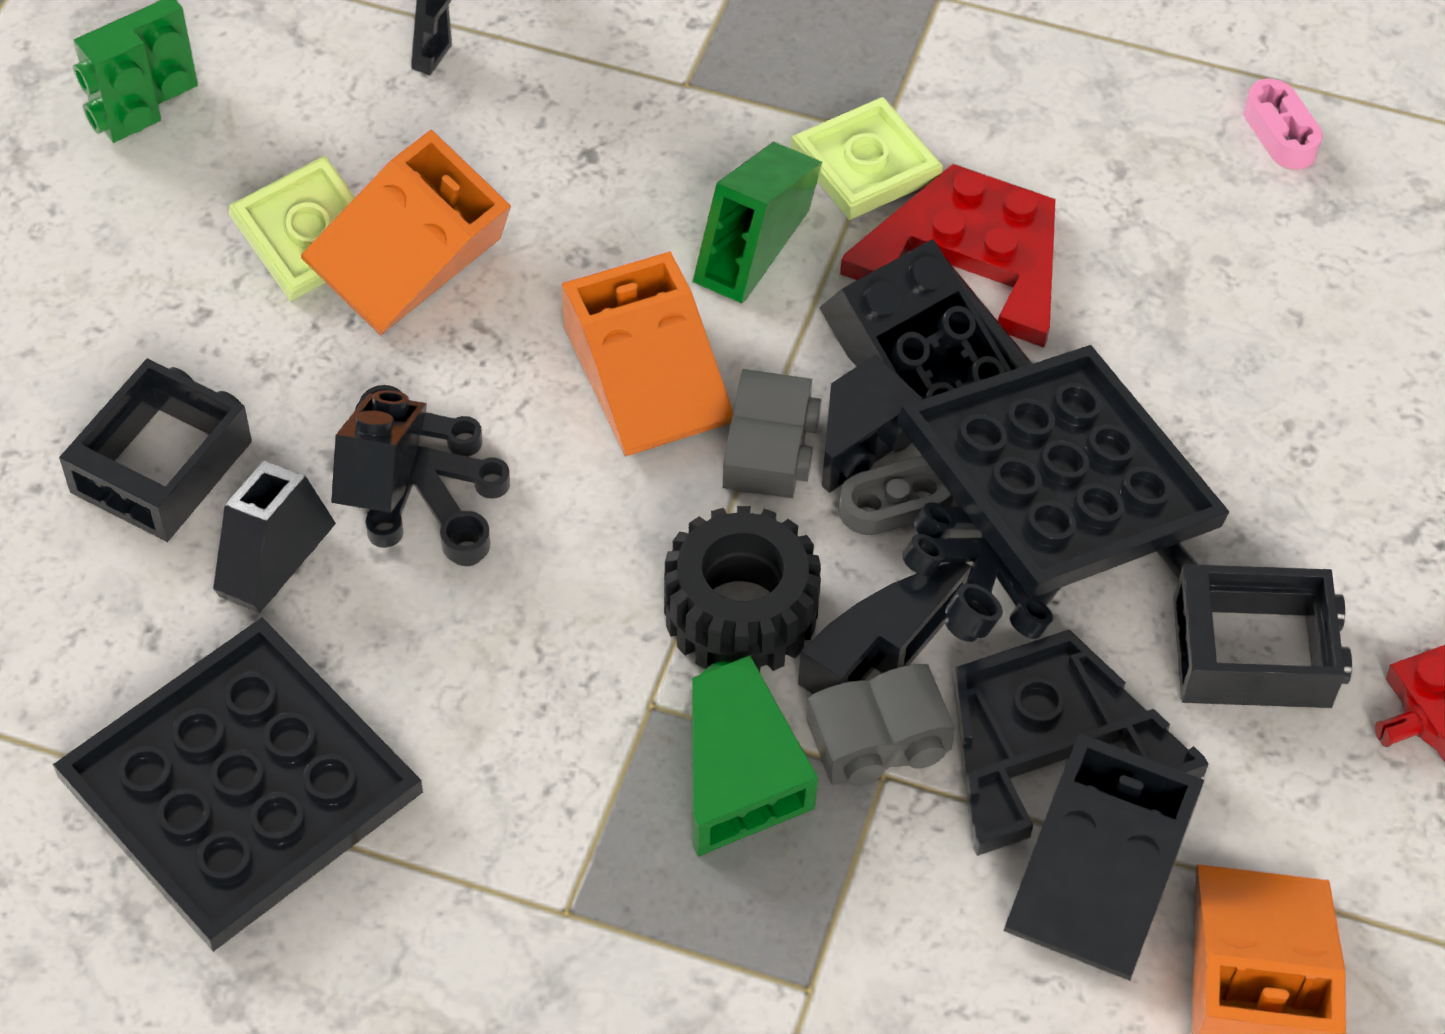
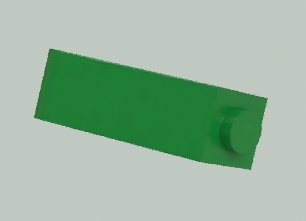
(754, 218)
(743, 758)

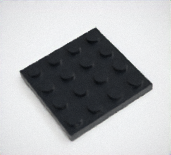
(1061, 469)
(238, 782)

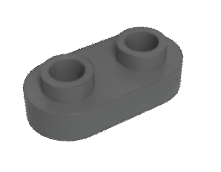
(892, 494)

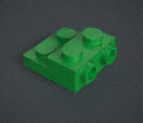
(134, 68)

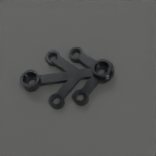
(455, 524)
(973, 607)

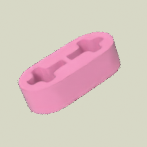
(1291, 121)

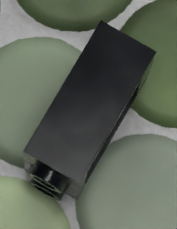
(155, 508)
(1259, 591)

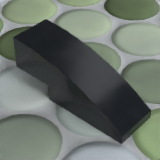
(881, 629)

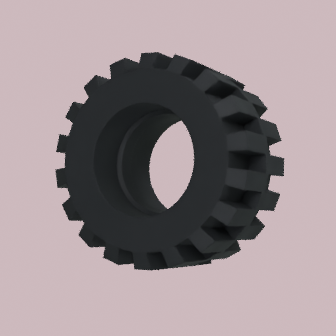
(747, 550)

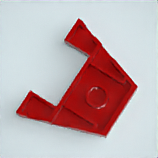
(982, 230)

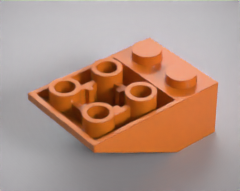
(408, 232)
(645, 353)
(1266, 955)

